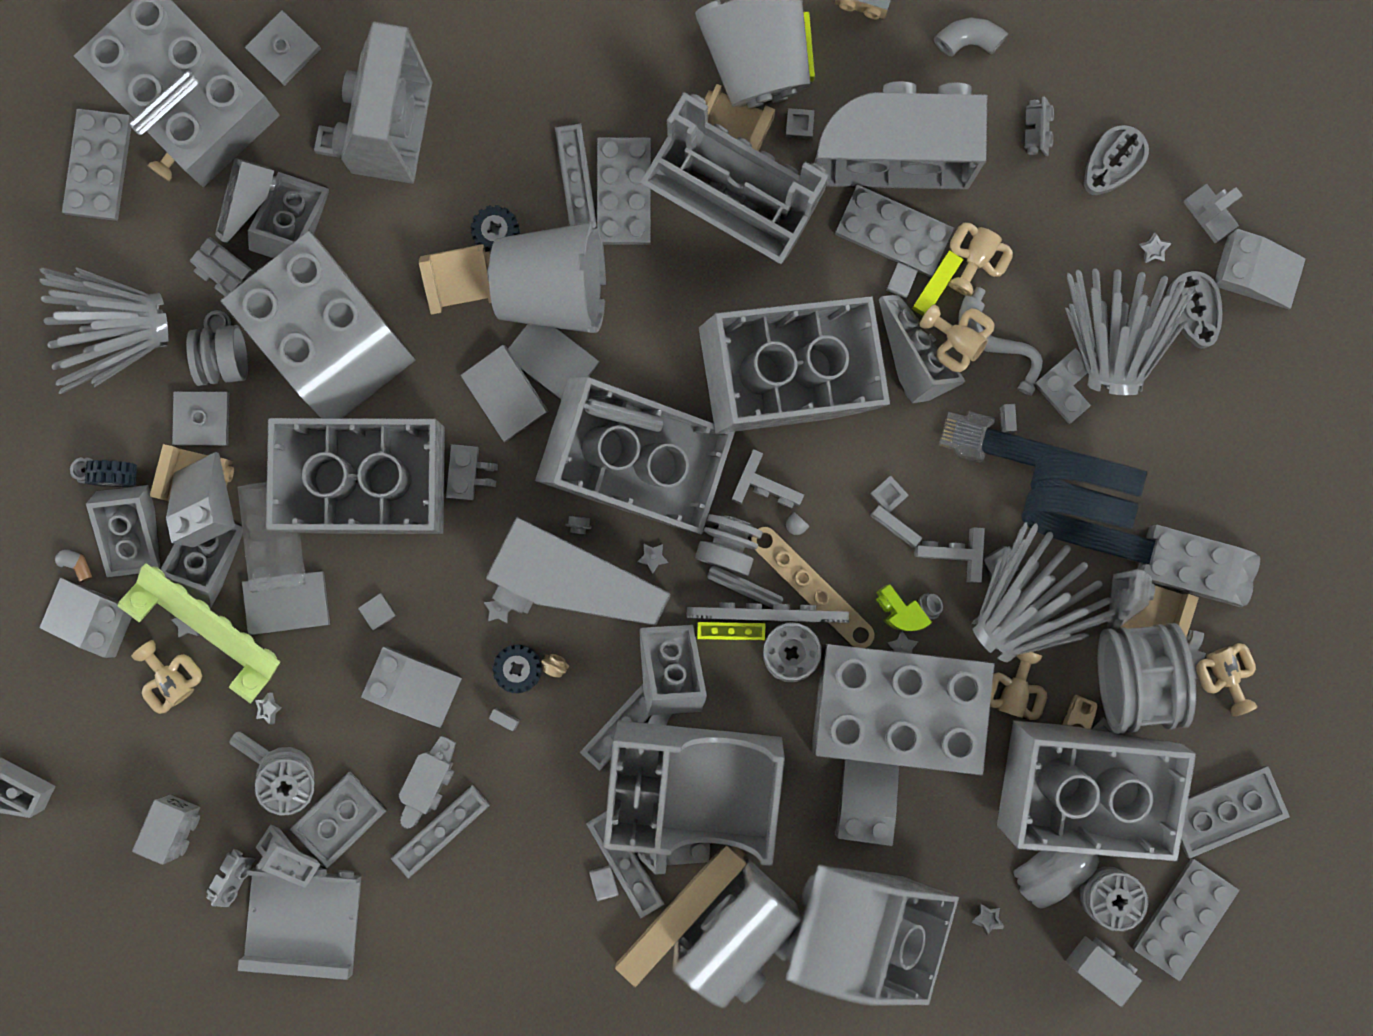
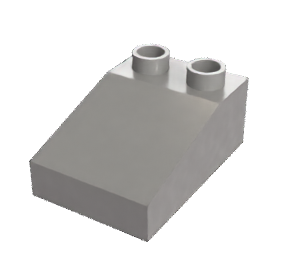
(387, 107)
(631, 468)
(559, 575)
(1094, 792)

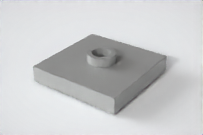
(283, 48)
(200, 419)

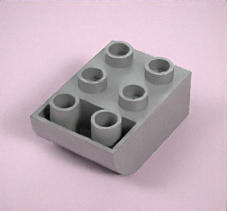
(870, 937)

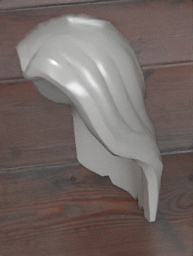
(1054, 875)

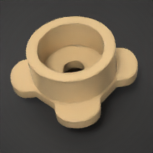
(554, 665)

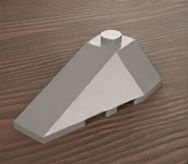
(915, 353)
(1129, 596)

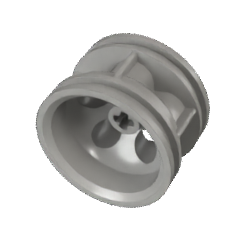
(1146, 677)

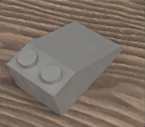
(245, 192)
(286, 215)
(1259, 269)
(199, 503)
(125, 529)
(203, 567)
(86, 619)
(671, 670)
(411, 687)
(868, 802)

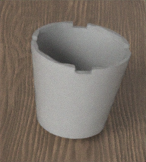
(757, 48)
(550, 278)

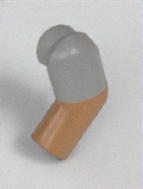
(75, 561)

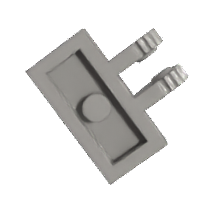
(463, 472)

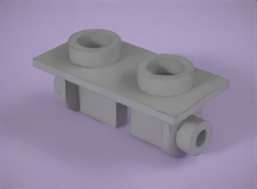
(1040, 137)
(224, 890)

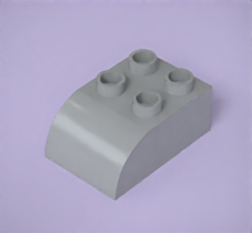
(907, 139)
(318, 329)
(793, 364)
(355, 476)
(736, 936)

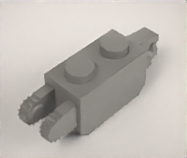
(425, 781)

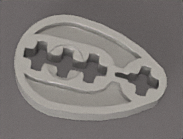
(1126, 166)
(1211, 304)

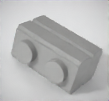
(220, 266)

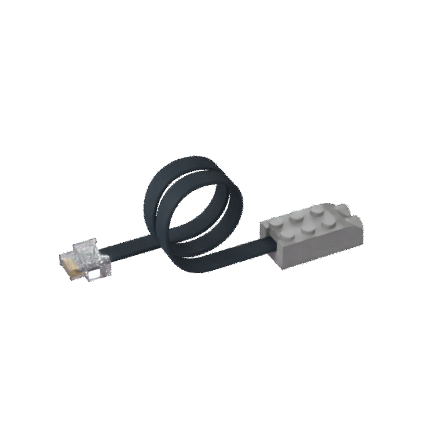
(1166, 554)

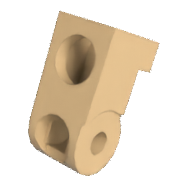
(1080, 713)

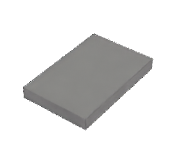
(551, 357)
(504, 393)
(287, 607)
(338, 819)

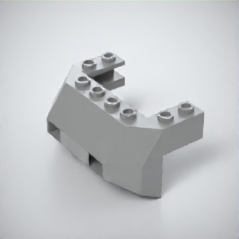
(738, 184)

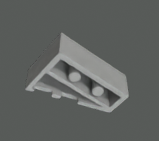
(21, 791)

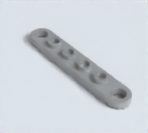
(779, 613)

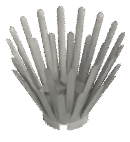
(112, 312)
(1132, 349)
(1012, 622)

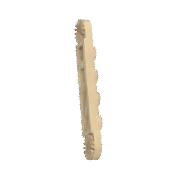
(811, 586)

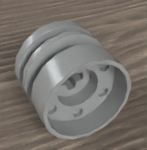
(217, 355)
(728, 544)
(790, 636)
(289, 766)
(1101, 890)

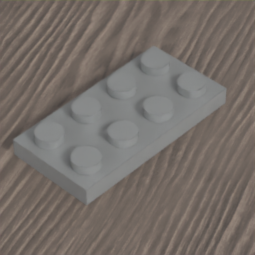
(97, 165)
(621, 198)
(894, 231)
(1231, 811)
(1185, 919)

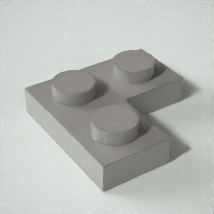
(1059, 388)

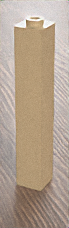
(681, 914)

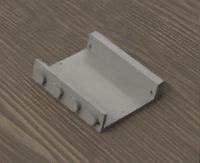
(301, 927)

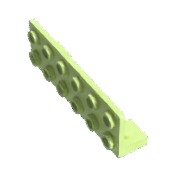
(155, 588)

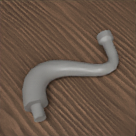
(1000, 345)

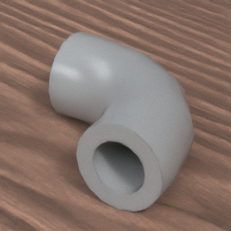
(970, 32)

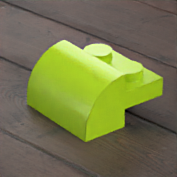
(903, 616)

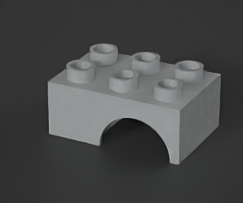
(146, 53)
(902, 709)
(693, 788)

